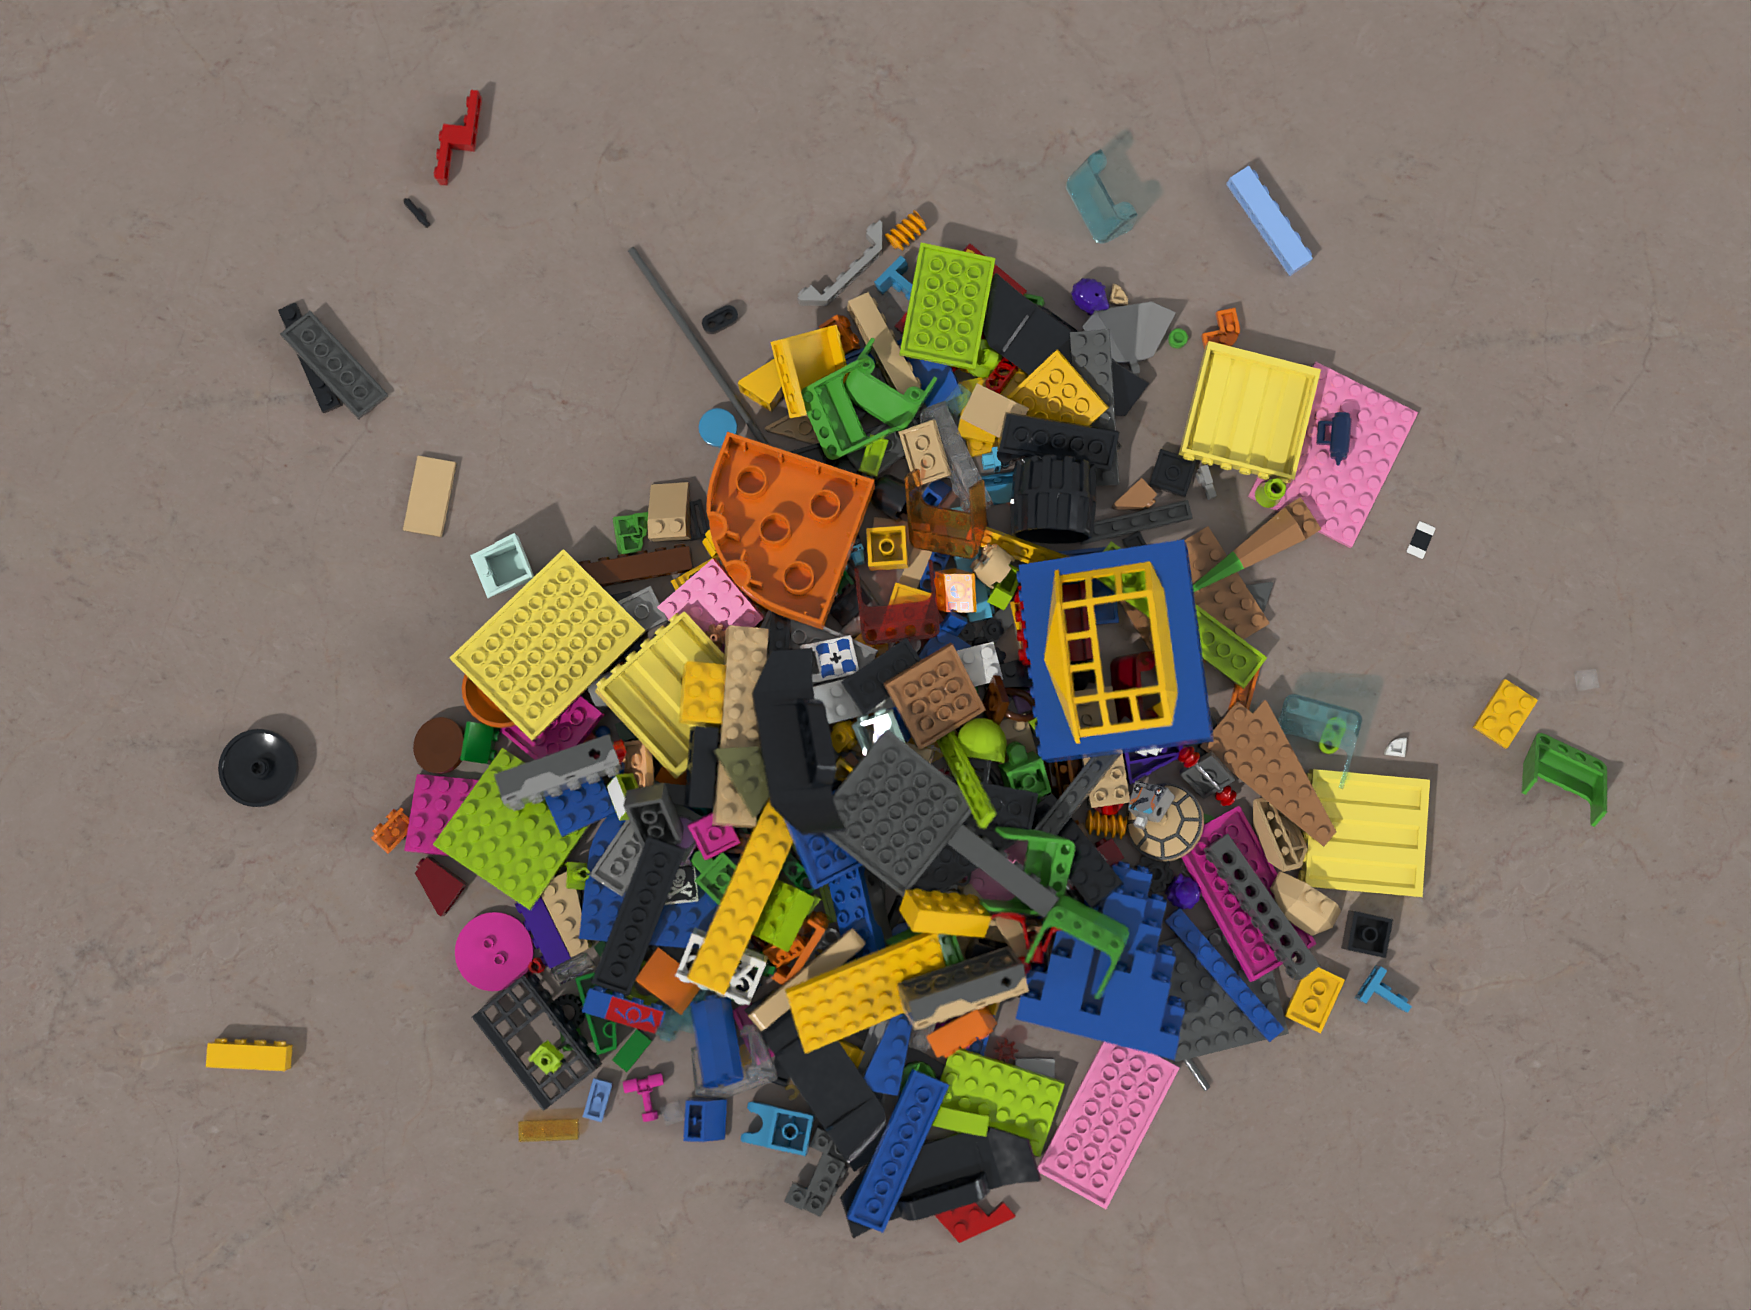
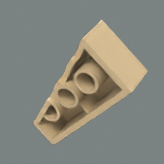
(566, 911)

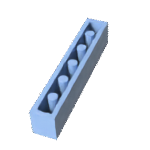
(1269, 220)

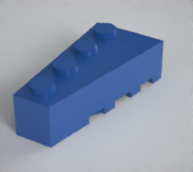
(888, 1060)

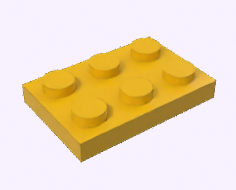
(1505, 713)
(1314, 999)

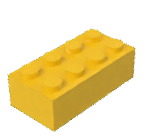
(945, 913)

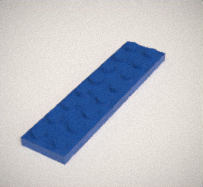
(897, 1150)

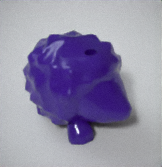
(1090, 295)
(1183, 892)

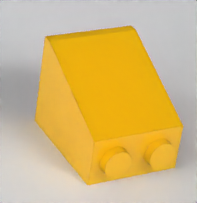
(763, 386)

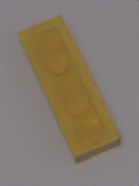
(548, 1130)

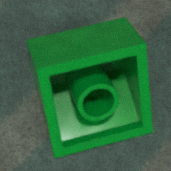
(479, 743)

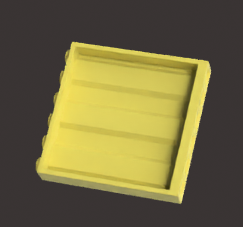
(1249, 412)
(649, 688)
(1377, 834)

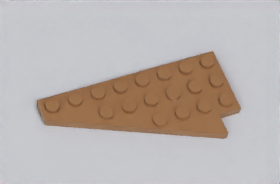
(1264, 760)

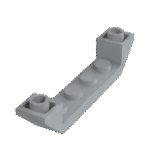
(811, 297)

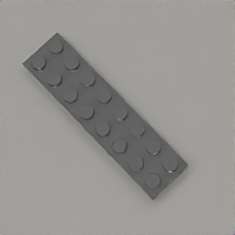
(1094, 363)

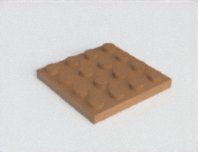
(934, 696)

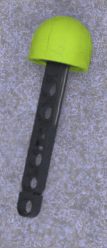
(982, 743)

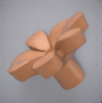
(717, 632)

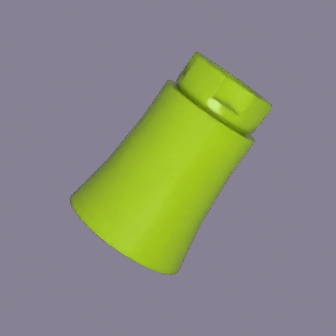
(1266, 497)

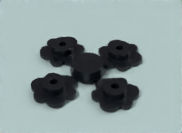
(988, 634)

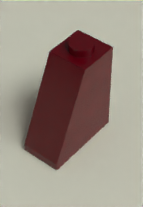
(439, 884)

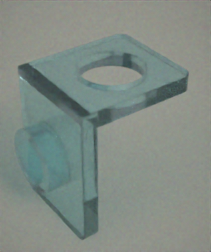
(958, 400)

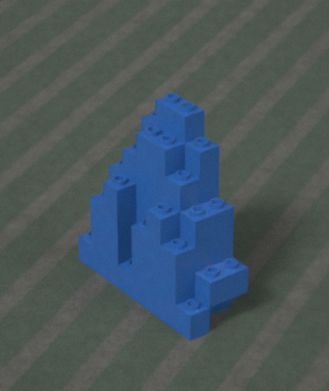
(1135, 1001)

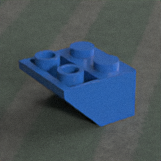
(705, 1119)

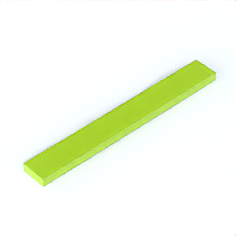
(966, 779)

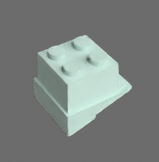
(502, 566)

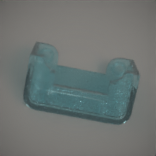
(1094, 203)

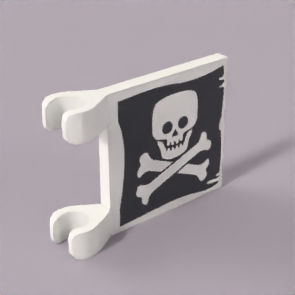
(684, 887)

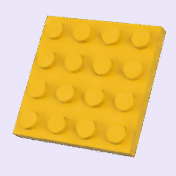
(1059, 393)

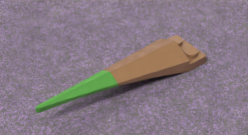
(1283, 530)

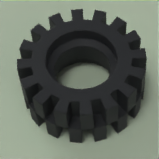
(576, 1003)

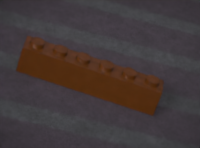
(640, 566)

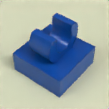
(953, 623)

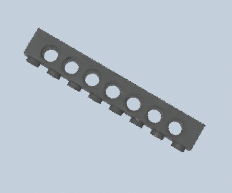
(1270, 910)

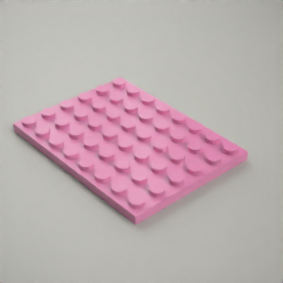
(1345, 493)

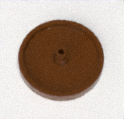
(439, 745)

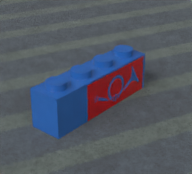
(622, 1010)

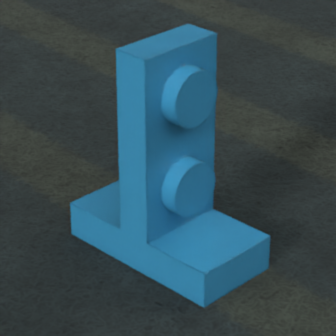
(893, 277)
(1372, 985)

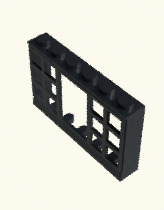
(556, 1015)

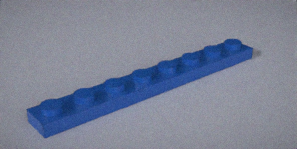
(1224, 975)

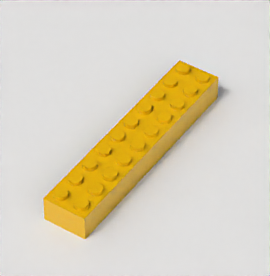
(742, 902)

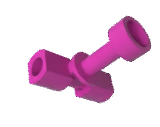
(643, 1087)

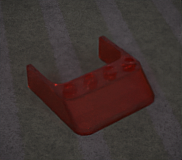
(898, 621)

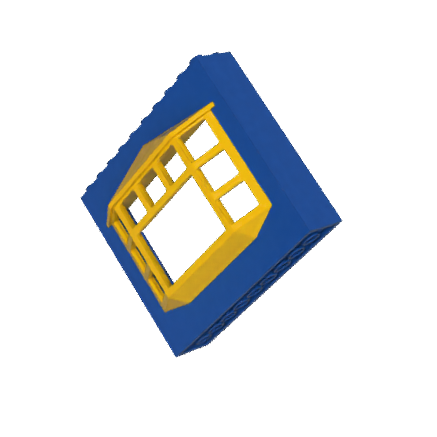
(1175, 648)

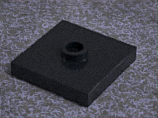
(1172, 473)

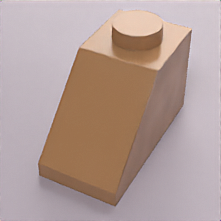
(1136, 498)

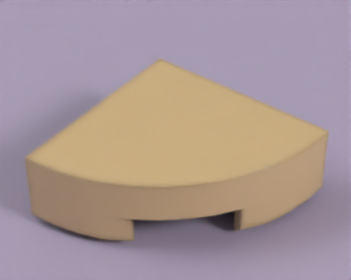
(1118, 296)

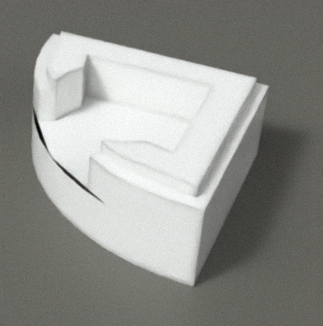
(1396, 747)

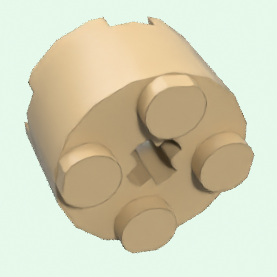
(992, 565)

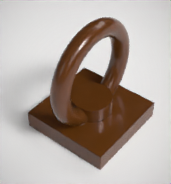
(997, 702)

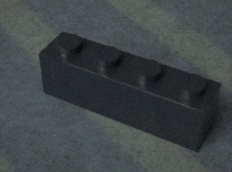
(701, 767)

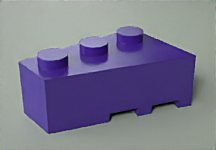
(1140, 765)

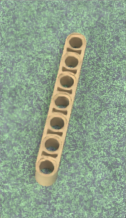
(828, 960)

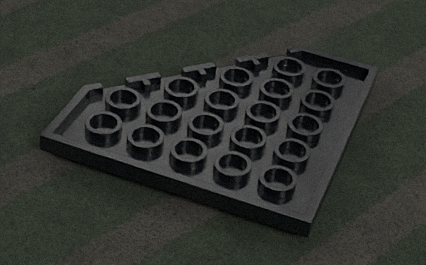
(1013, 810)

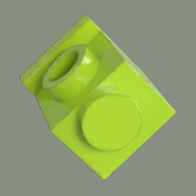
(552, 1055)

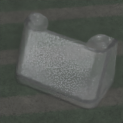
(756, 1066)

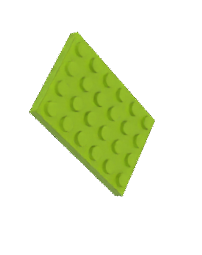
(947, 306)
(1009, 1094)

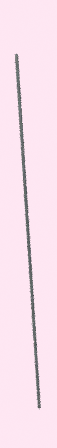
(759, 436)

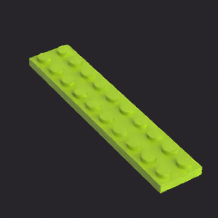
(1219, 644)

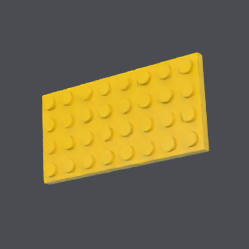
(860, 991)

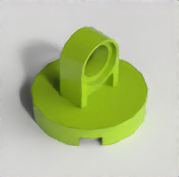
(986, 360)

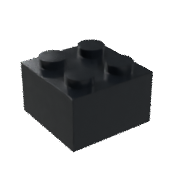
(1367, 934)

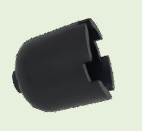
(890, 496)

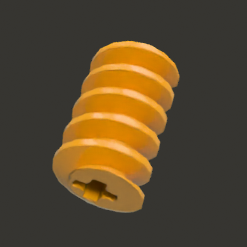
(905, 231)
(1105, 824)

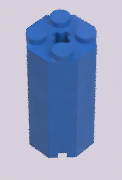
(716, 1041)

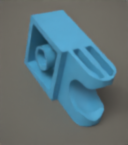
(775, 1125)

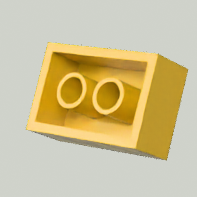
(702, 694)

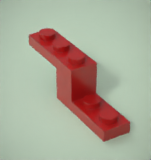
(458, 137)

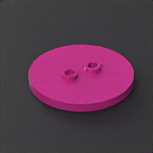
(494, 951)

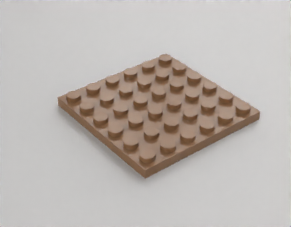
(1224, 600)

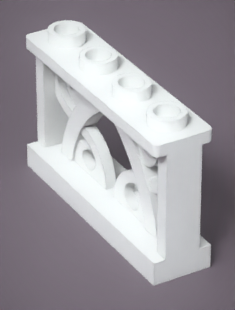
(749, 959)

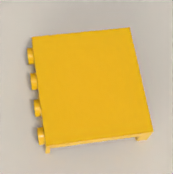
(805, 360)

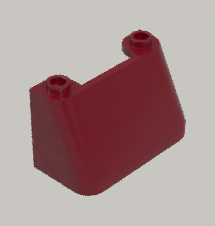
(1126, 675)

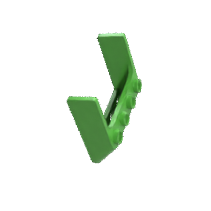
(834, 415)
(1567, 769)
(1046, 857)
(1087, 926)

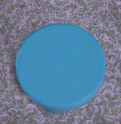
(715, 425)

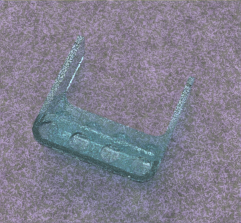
(1323, 724)

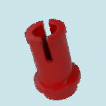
(533, 969)

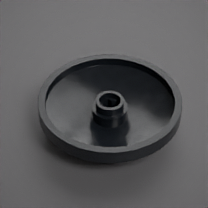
(258, 768)

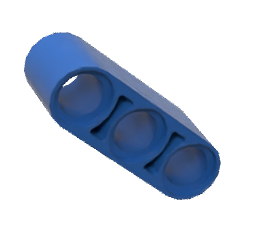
(939, 558)

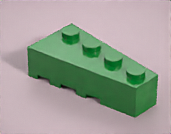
(601, 1029)

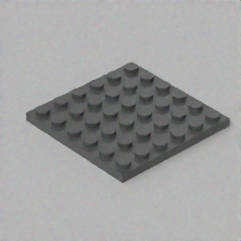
(897, 812)
(1210, 1016)

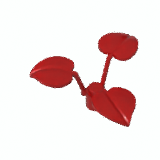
(1038, 955)

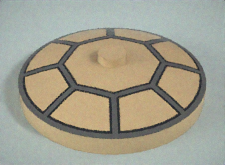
(1175, 833)

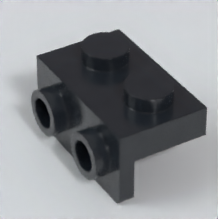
(846, 605)

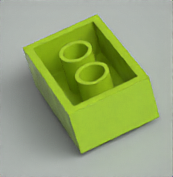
(783, 915)

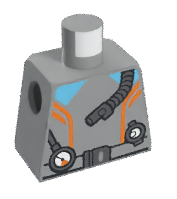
(1149, 803)

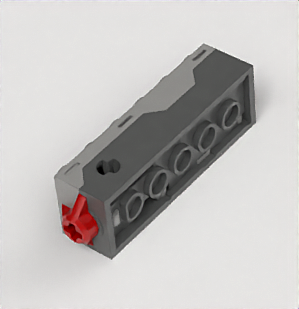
(560, 772)

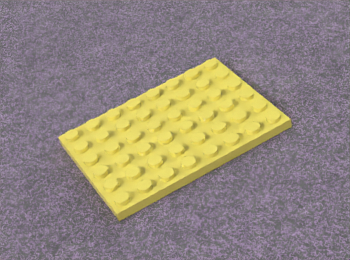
(547, 644)

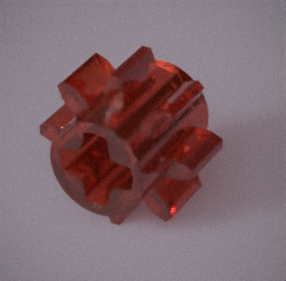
(1005, 1056)

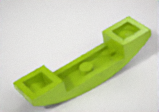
(961, 1121)

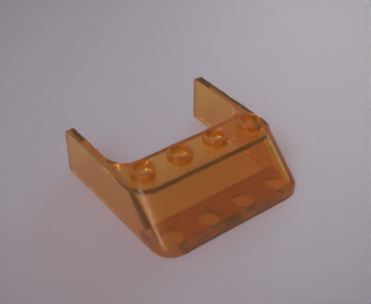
(943, 528)

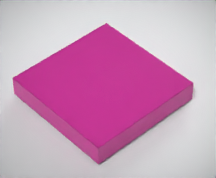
(712, 838)

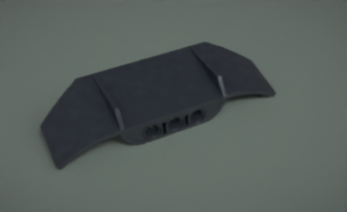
(1032, 333)
(796, 743)
(830, 1088)
(956, 1174)

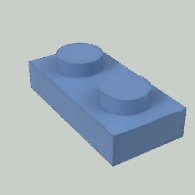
(597, 1099)

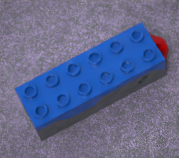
(861, 906)

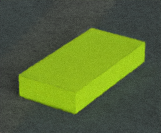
(873, 457)

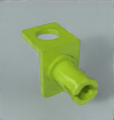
(576, 875)

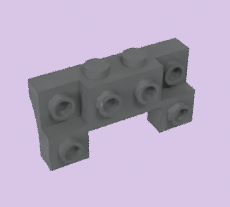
(824, 1178)

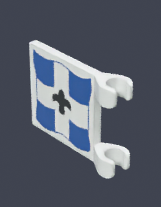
(834, 658)

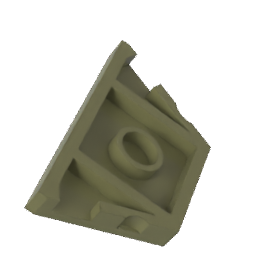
(747, 774)

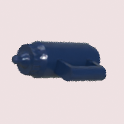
(1340, 435)

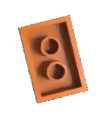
(962, 1032)

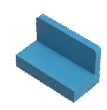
(999, 487)

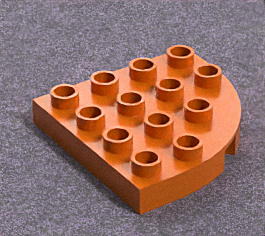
(784, 525)

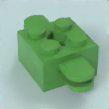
(1024, 771)
(714, 874)

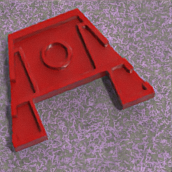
(972, 1220)

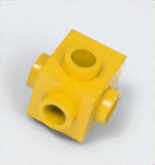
(843, 736)

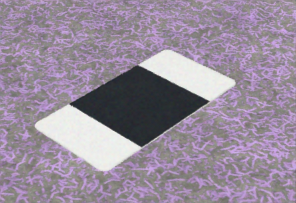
(1421, 540)

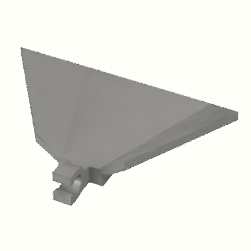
(1133, 331)

